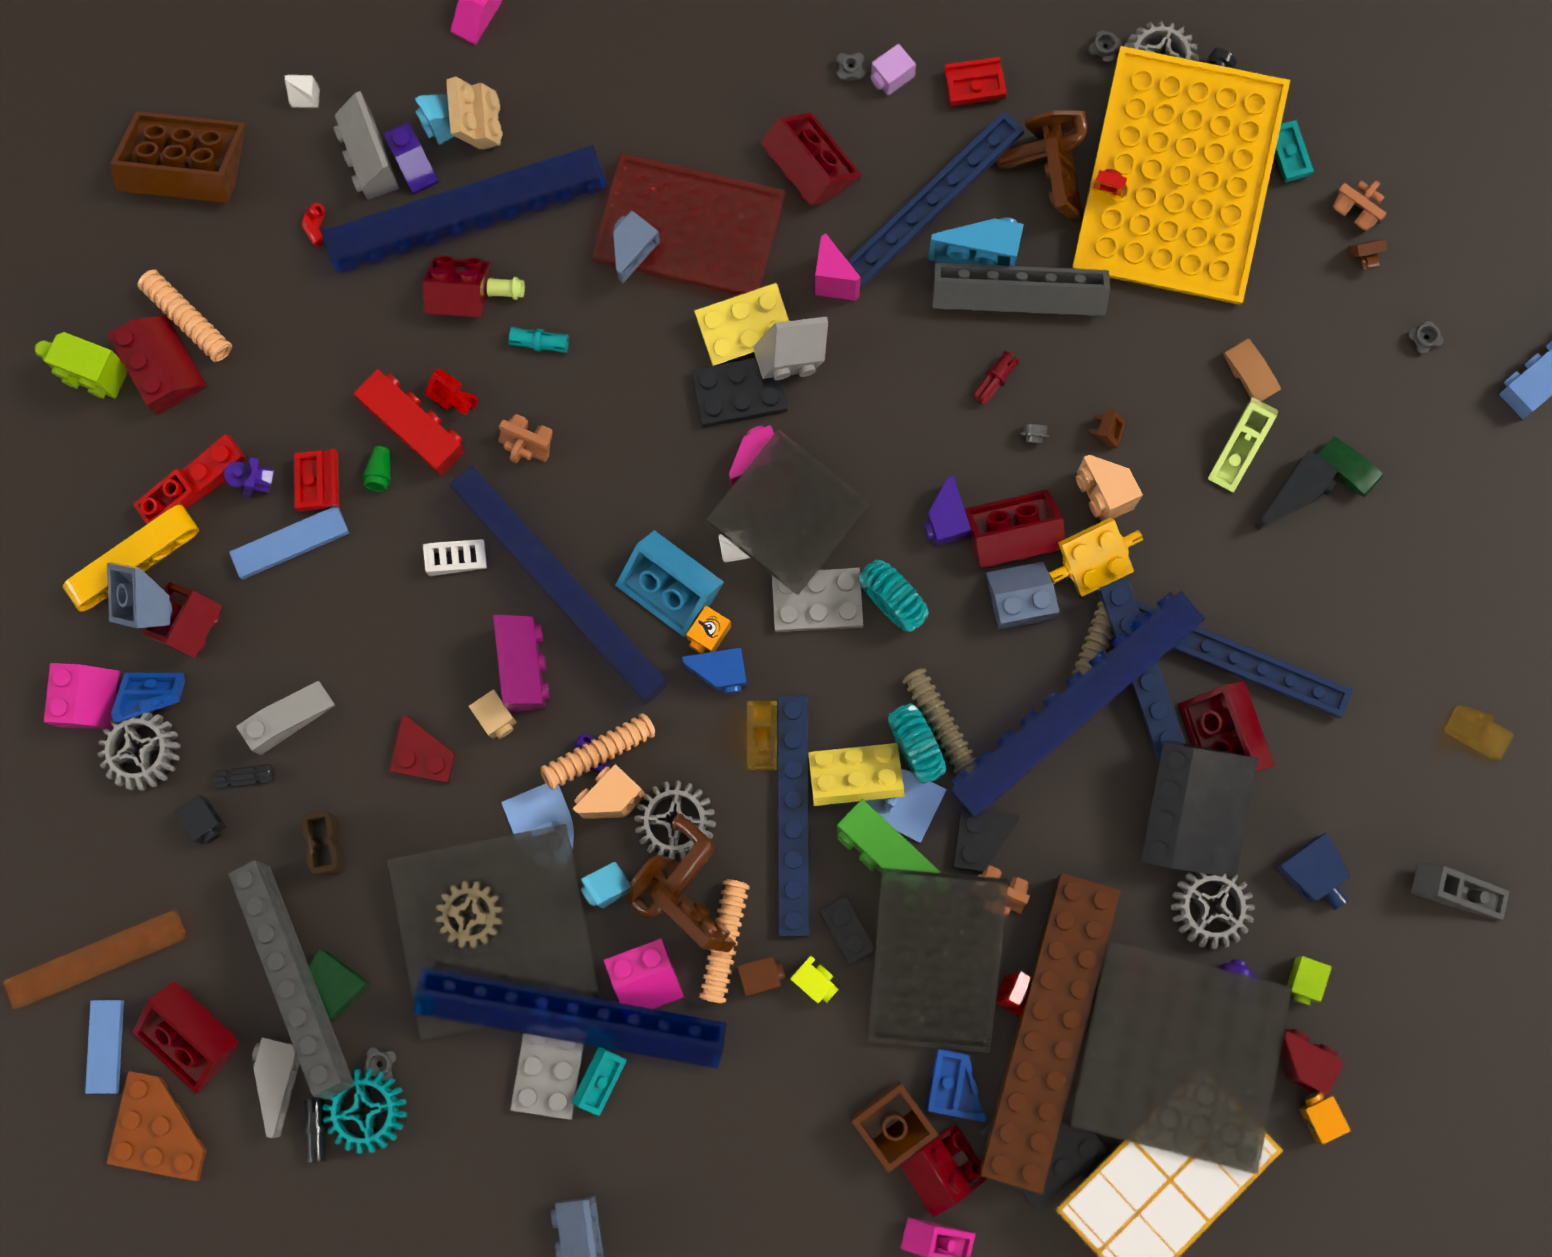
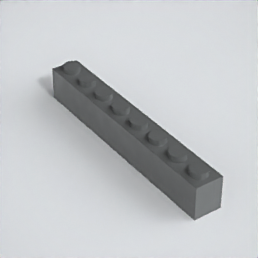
(291, 980)

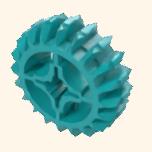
(893, 595)
(917, 743)
(390, 1105)

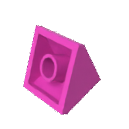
(835, 274)

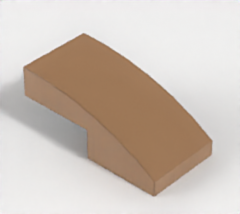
(1252, 370)

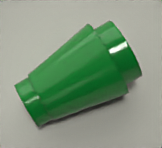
(377, 472)

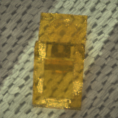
(1479, 731)

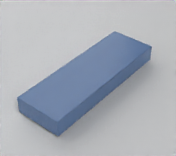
(104, 1046)

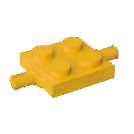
(1096, 557)

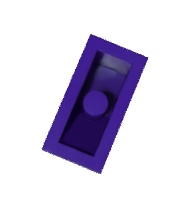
(411, 158)
(947, 516)

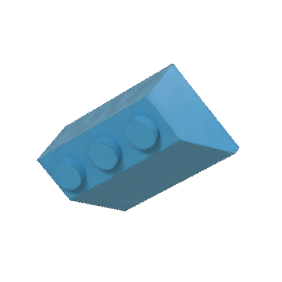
(668, 582)

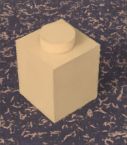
(493, 715)

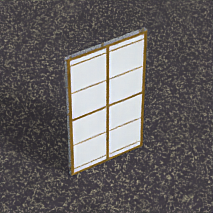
(1153, 1200)

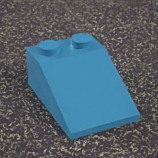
(978, 243)

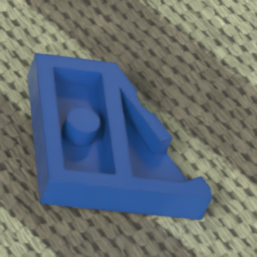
(146, 693)
(953, 1088)

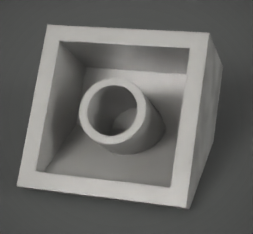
(792, 348)

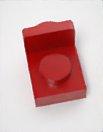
(1013, 992)

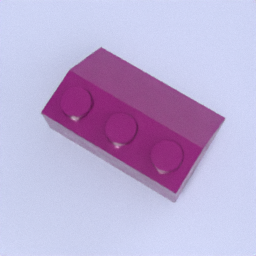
(521, 663)

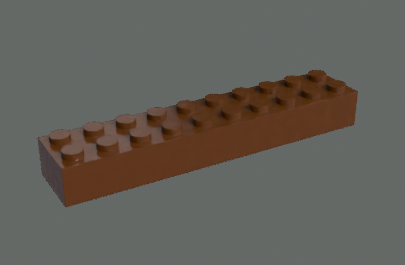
(1049, 1034)

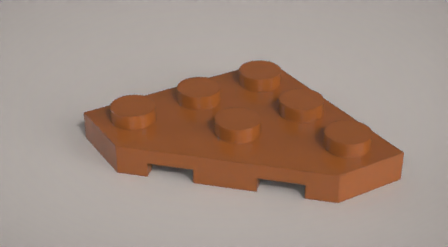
(154, 1131)

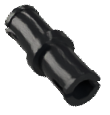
(315, 1130)

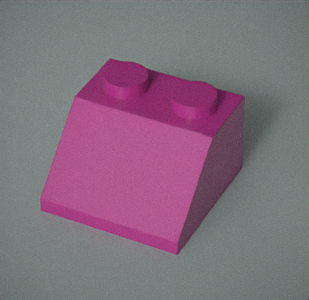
(81, 696)
(644, 976)

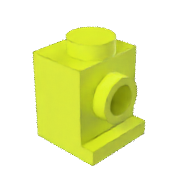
(815, 981)

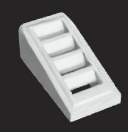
(456, 567)

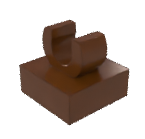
(1368, 252)
(1110, 427)

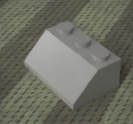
(364, 148)

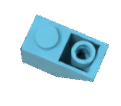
(434, 116)
(605, 885)

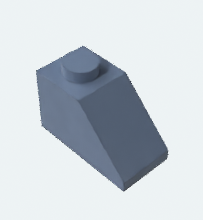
(632, 243)

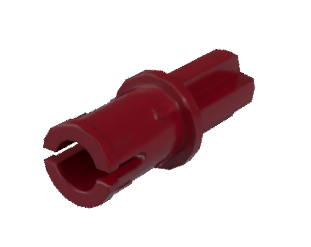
(995, 377)

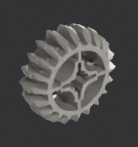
(1167, 39)
(150, 771)
(649, 819)
(1197, 929)

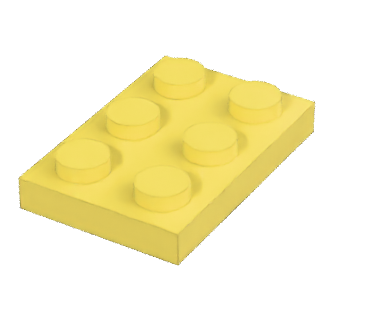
(739, 322)
(856, 774)

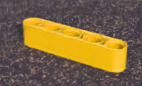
(139, 550)

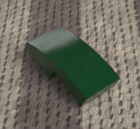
(1353, 468)

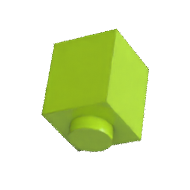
(1308, 980)

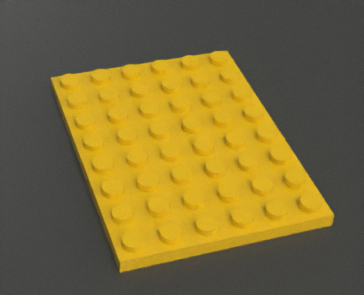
(1196, 172)

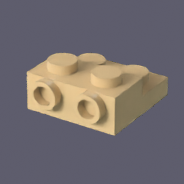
(474, 113)

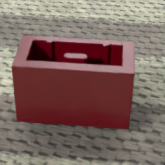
(456, 286)
(1309, 1064)
(944, 1171)

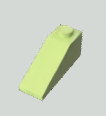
(1243, 444)

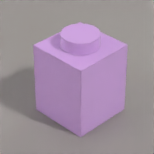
(892, 70)

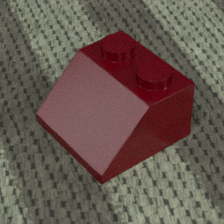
(189, 622)

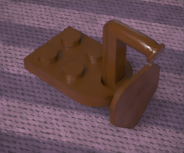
(1057, 150)
(667, 880)

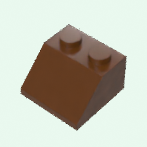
(893, 1126)

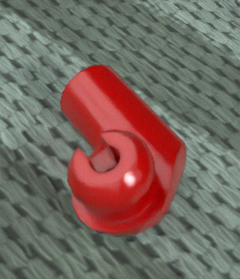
(312, 222)

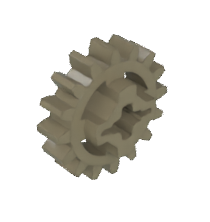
(456, 911)

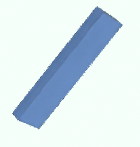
(289, 542)

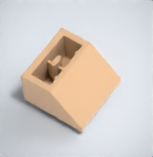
(1108, 487)
(611, 797)

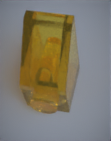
(761, 735)

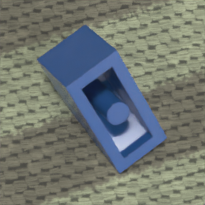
(719, 669)

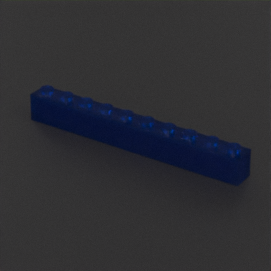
(464, 209)
(559, 585)
(1077, 703)
(569, 1017)

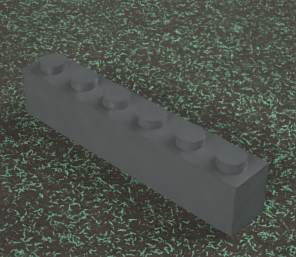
(1021, 289)

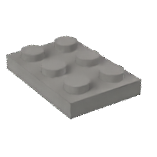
(826, 602)
(547, 1076)

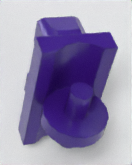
(251, 477)

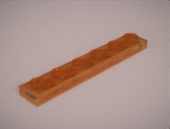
(95, 959)

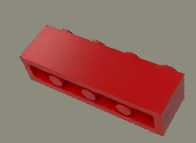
(409, 422)

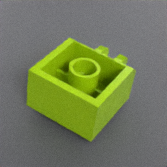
(83, 364)

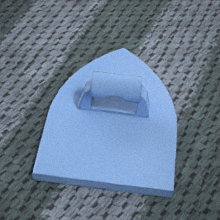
(538, 810)
(915, 810)

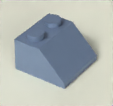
(1022, 595)
(136, 598)
(577, 1228)

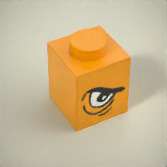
(708, 631)
(1324, 1118)

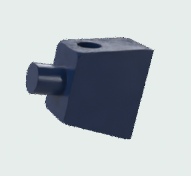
(1317, 872)

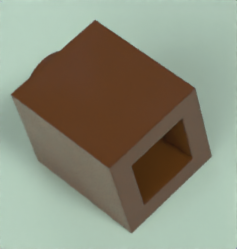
(761, 975)

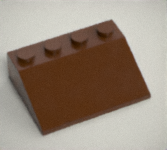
(179, 157)

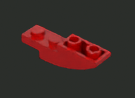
(192, 482)

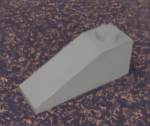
(284, 717)
(275, 1077)

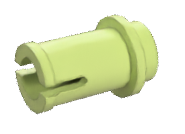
(505, 287)

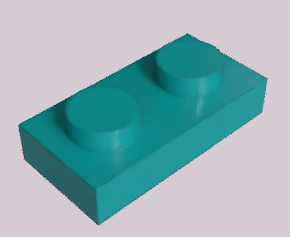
(1292, 153)
(599, 1081)

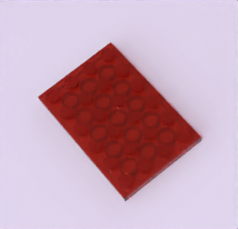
(708, 224)

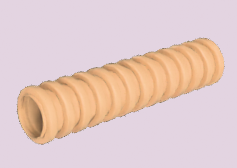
(184, 315)
(597, 751)
(720, 961)

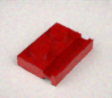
(975, 81)
(316, 480)

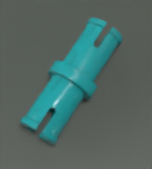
(538, 339)

